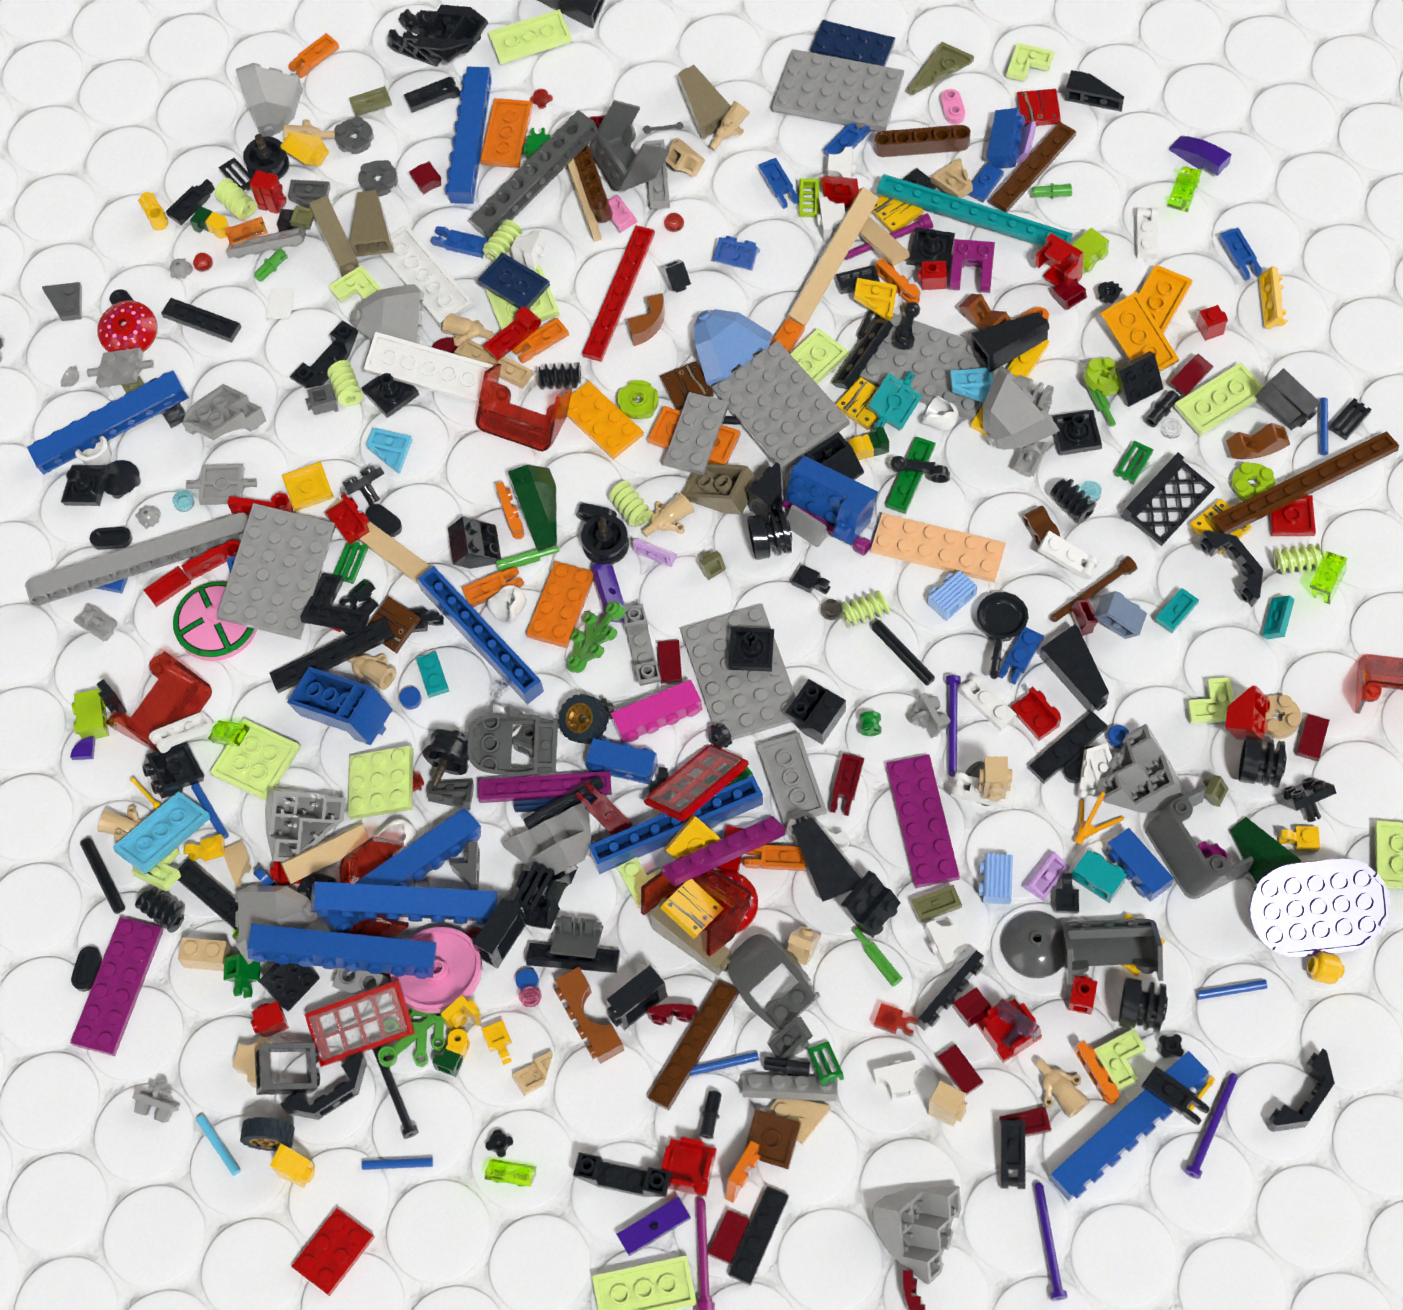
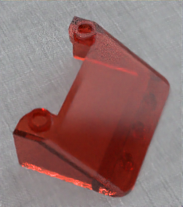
(1374, 674)
(172, 698)

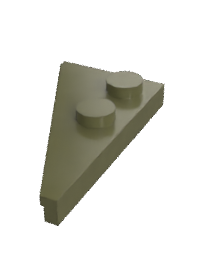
(941, 64)

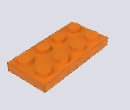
(506, 133)
(667, 423)
(560, 604)

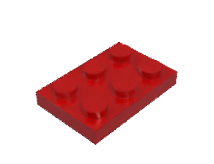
(333, 1252)

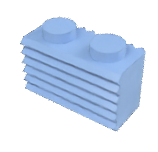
(952, 594)
(997, 878)

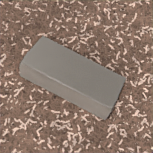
(806, 526)

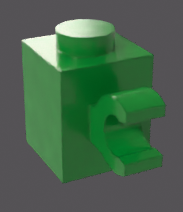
(535, 142)
(241, 973)

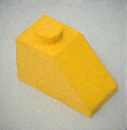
(305, 148)
(292, 1166)

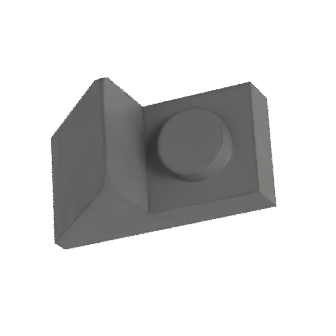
(469, 871)
(791, 1039)

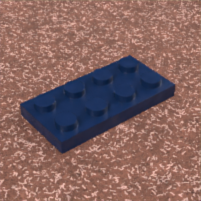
(852, 43)

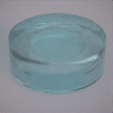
(1093, 490)
(183, 501)

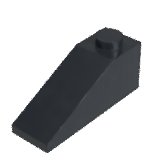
(1091, 91)

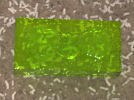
(228, 733)
(510, 1172)

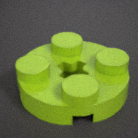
(1108, 382)
(636, 389)
(1252, 471)

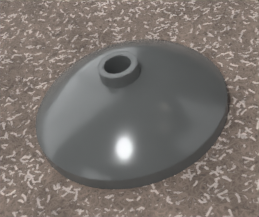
(1031, 957)

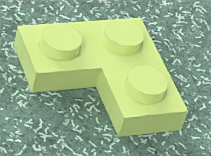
(1026, 57)
(354, 282)
(1215, 707)
(161, 874)
(635, 877)
(1115, 1057)

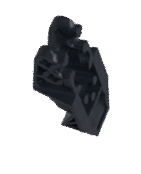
(439, 33)

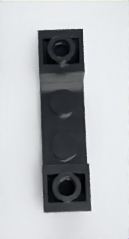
(342, 343)
(1214, 542)
(1321, 1071)
(297, 1104)
(622, 1178)

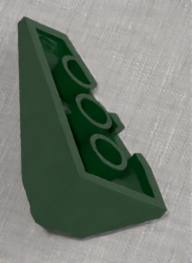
(537, 500)
(1259, 845)

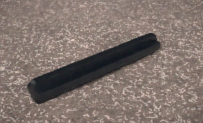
(903, 652)
(561, 804)
(102, 875)

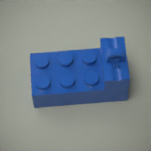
(832, 498)
(341, 704)

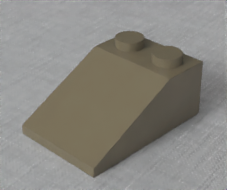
(721, 488)

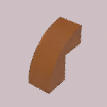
(980, 314)
(646, 326)
(1263, 443)

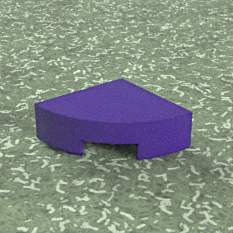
(84, 749)

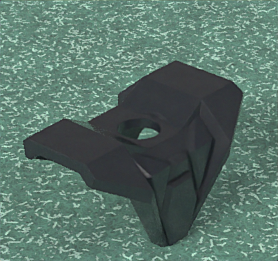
(547, 908)

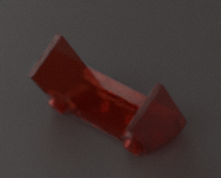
(516, 423)
(356, 866)
(725, 891)

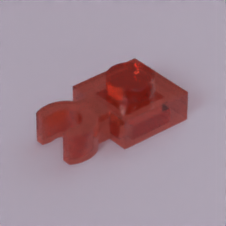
(891, 1020)

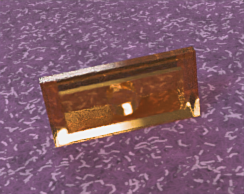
(246, 231)

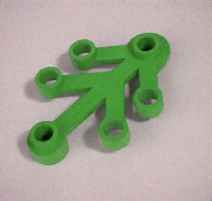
(594, 637)
(421, 1036)

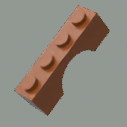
(602, 1039)

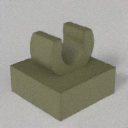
(302, 217)
(712, 564)
(1215, 790)

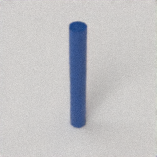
(1323, 426)
(206, 805)
(1231, 989)
(725, 1063)
(397, 1163)

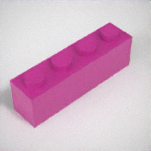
(656, 711)

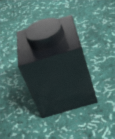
(676, 275)

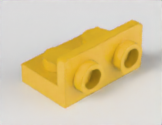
(459, 1011)

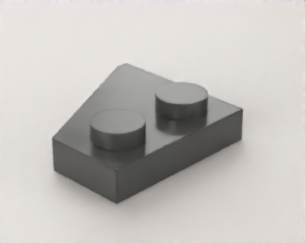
(306, 191)
(66, 300)
(452, 793)

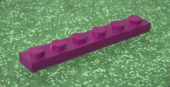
(537, 786)
(723, 851)

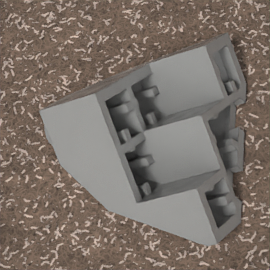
(271, 96)
(391, 313)
(1011, 415)
(1141, 775)
(299, 820)
(556, 842)
(270, 907)
(918, 1227)

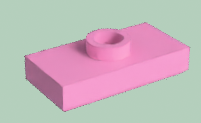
(622, 216)

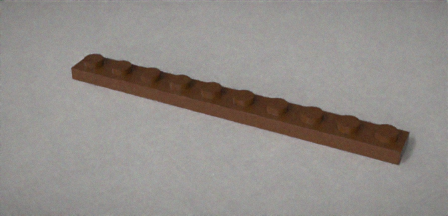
(1305, 483)

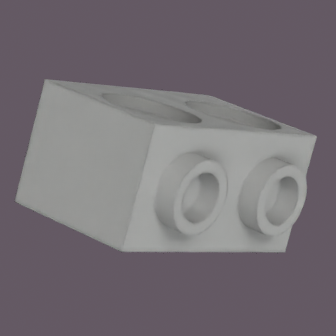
(359, 983)

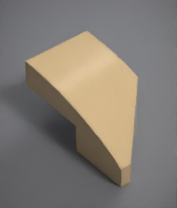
(237, 861)
(534, 1075)

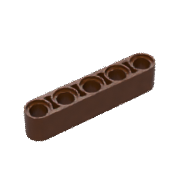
(922, 140)
(593, 185)

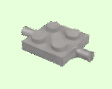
(119, 367)
(220, 482)

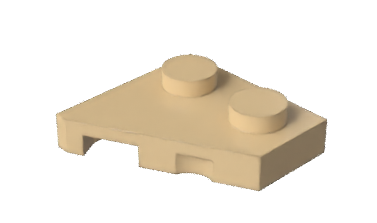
(953, 179)
(802, 1111)

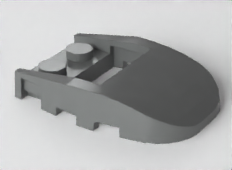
(492, 744)
(754, 962)

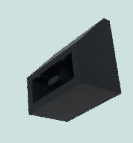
(838, 456)
(766, 493)
(473, 543)
(816, 711)

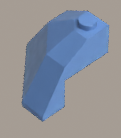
(726, 341)

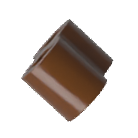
(1039, 523)

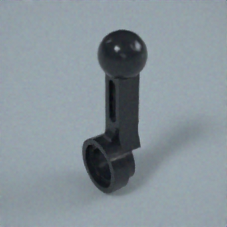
(911, 310)
(936, 473)

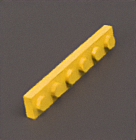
(1020, 365)

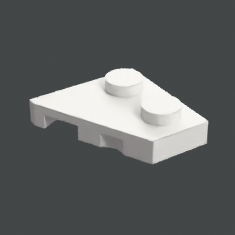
(1094, 767)

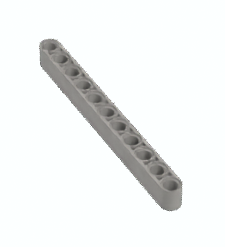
(134, 560)

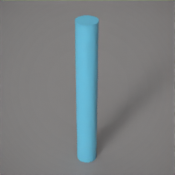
(218, 1145)

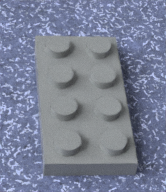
(696, 433)
(791, 778)

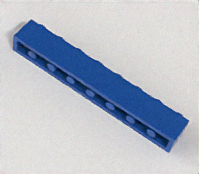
(469, 135)
(108, 421)
(480, 635)
(661, 829)
(417, 860)
(402, 901)
(341, 951)
(1122, 1132)

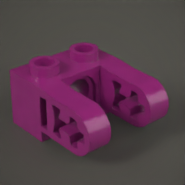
(972, 254)

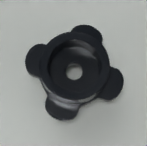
(1169, 1052)
(496, 1137)

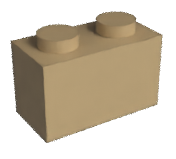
(203, 954)
(947, 1104)

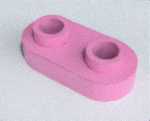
(952, 102)

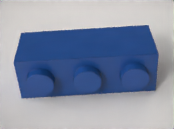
(1005, 138)
(622, 760)
(1139, 864)

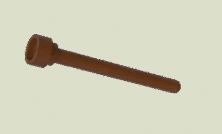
(1126, 566)

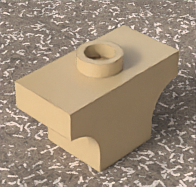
(684, 158)
(803, 943)
(245, 1060)

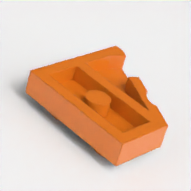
(741, 1172)

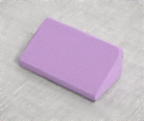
(1027, 140)
(654, 552)
(1045, 875)

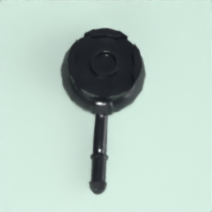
(1001, 618)

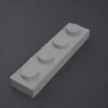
(659, 185)
(265, 242)
(788, 1087)

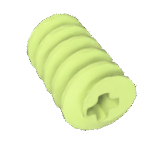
(235, 199)
(502, 240)
(345, 383)
(630, 504)
(1297, 558)
(864, 608)

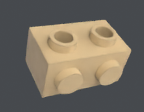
(994, 778)

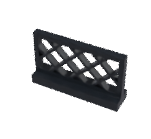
(1151, 492)

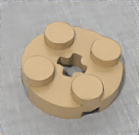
(1290, 719)

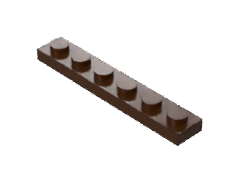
(1033, 167)
(693, 1045)

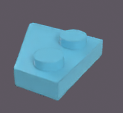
(972, 383)
(389, 447)

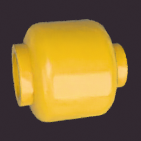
(1325, 968)

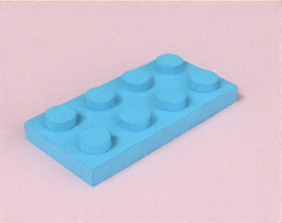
(161, 832)

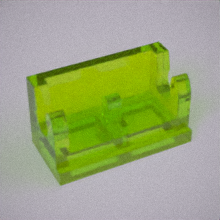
(1184, 189)
(1329, 576)

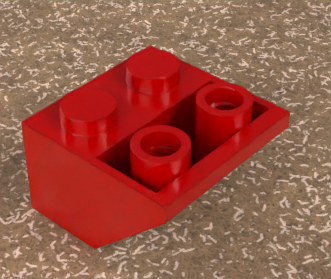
(1248, 714)

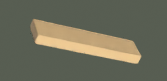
(883, 242)
(510, 370)
(324, 853)

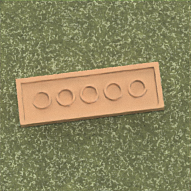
(938, 547)

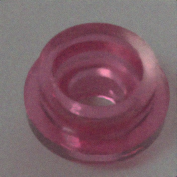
(530, 996)

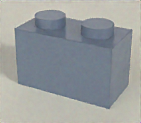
(1120, 614)

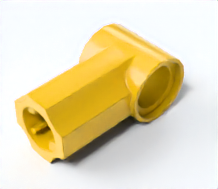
(153, 211)

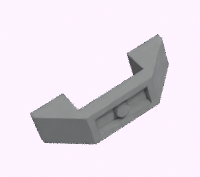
(641, 645)

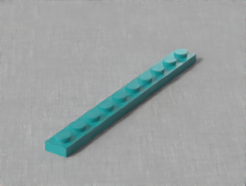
(968, 211)

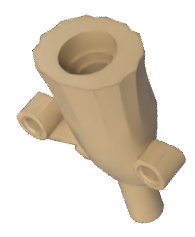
(730, 124)
(308, 128)
(464, 329)
(666, 516)
(374, 670)
(117, 824)
(1058, 1083)

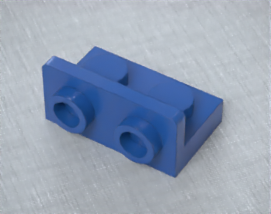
(736, 253)

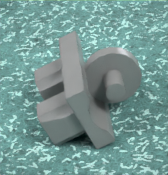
(1030, 458)
(96, 623)
(927, 716)
(145, 1100)

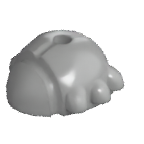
(180, 268)
(70, 377)
(148, 516)

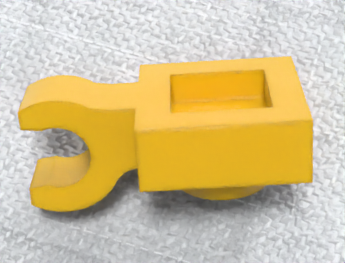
(1304, 838)
(209, 849)
(497, 1039)

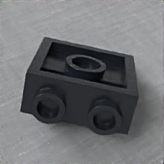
(172, 770)
(870, 904)

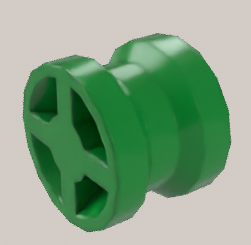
(870, 723)

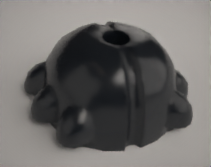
(1110, 288)
(719, 736)

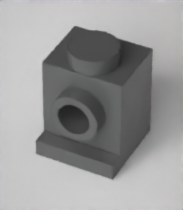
(322, 399)
(523, 743)

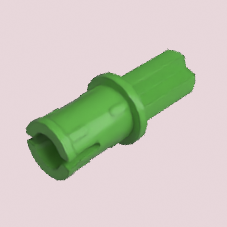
(1052, 190)
(270, 265)

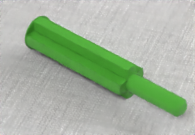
(1102, 404)
(524, 558)
(879, 959)

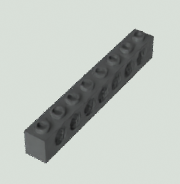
(535, 174)

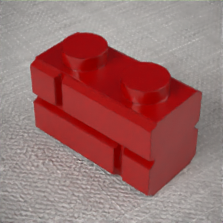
(268, 192)

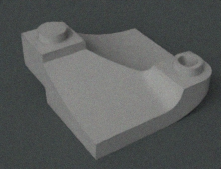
(222, 412)

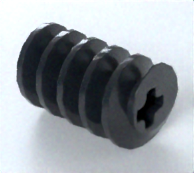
(559, 376)
(1073, 501)
(160, 909)

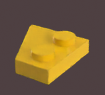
(876, 296)

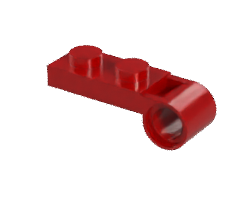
(524, 325)
(244, 505)
(210, 559)

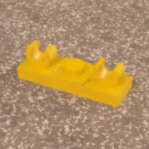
(1272, 298)

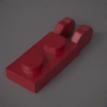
(847, 781)
(604, 811)

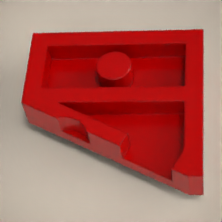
(840, 189)

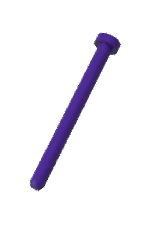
(953, 682)
(1194, 1169)
(1058, 1293)

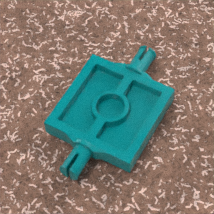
(894, 401)

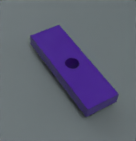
(607, 586)
(666, 1217)

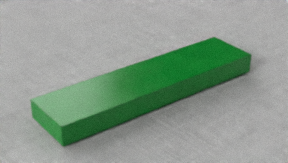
(908, 480)

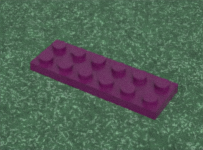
(922, 821)
(117, 986)

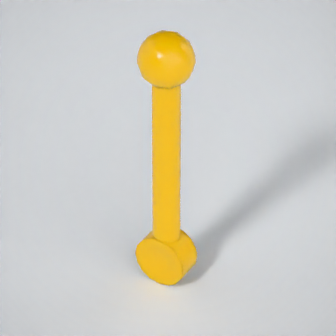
(156, 804)
(1210, 1082)

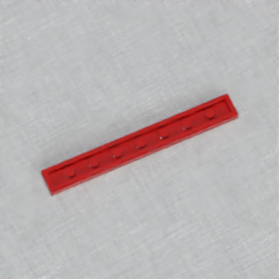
(618, 293)

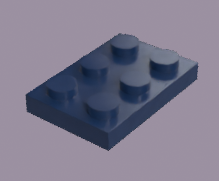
(513, 282)

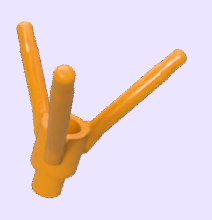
(1085, 828)

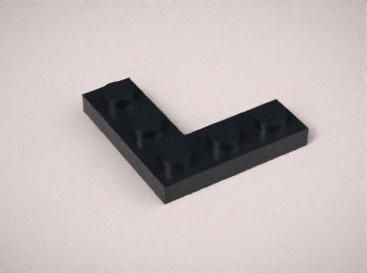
(322, 613)

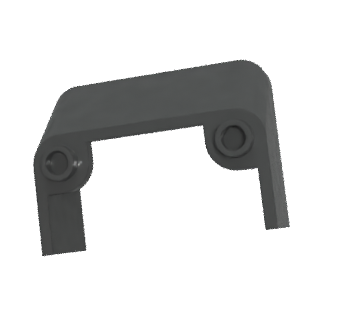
(614, 151)
(1181, 854)
(1112, 944)

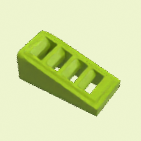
(810, 183)

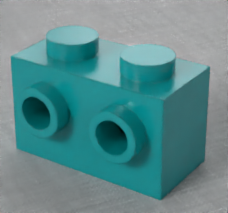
(1099, 875)

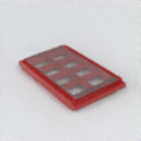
(696, 782)
(360, 1023)

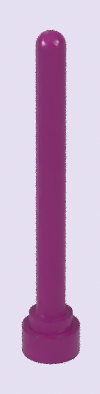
(923, 222)
(861, 545)
(704, 1301)

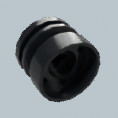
(769, 534)
(1262, 761)
(1142, 1005)

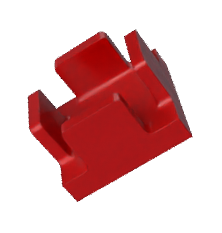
(1063, 258)
(996, 1030)
(690, 1165)

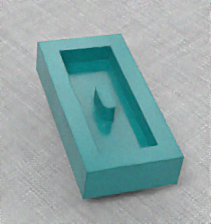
(1177, 610)
(1278, 617)
(432, 674)

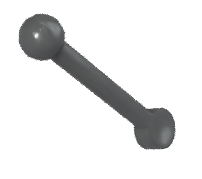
(647, 129)

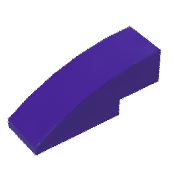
(1201, 154)

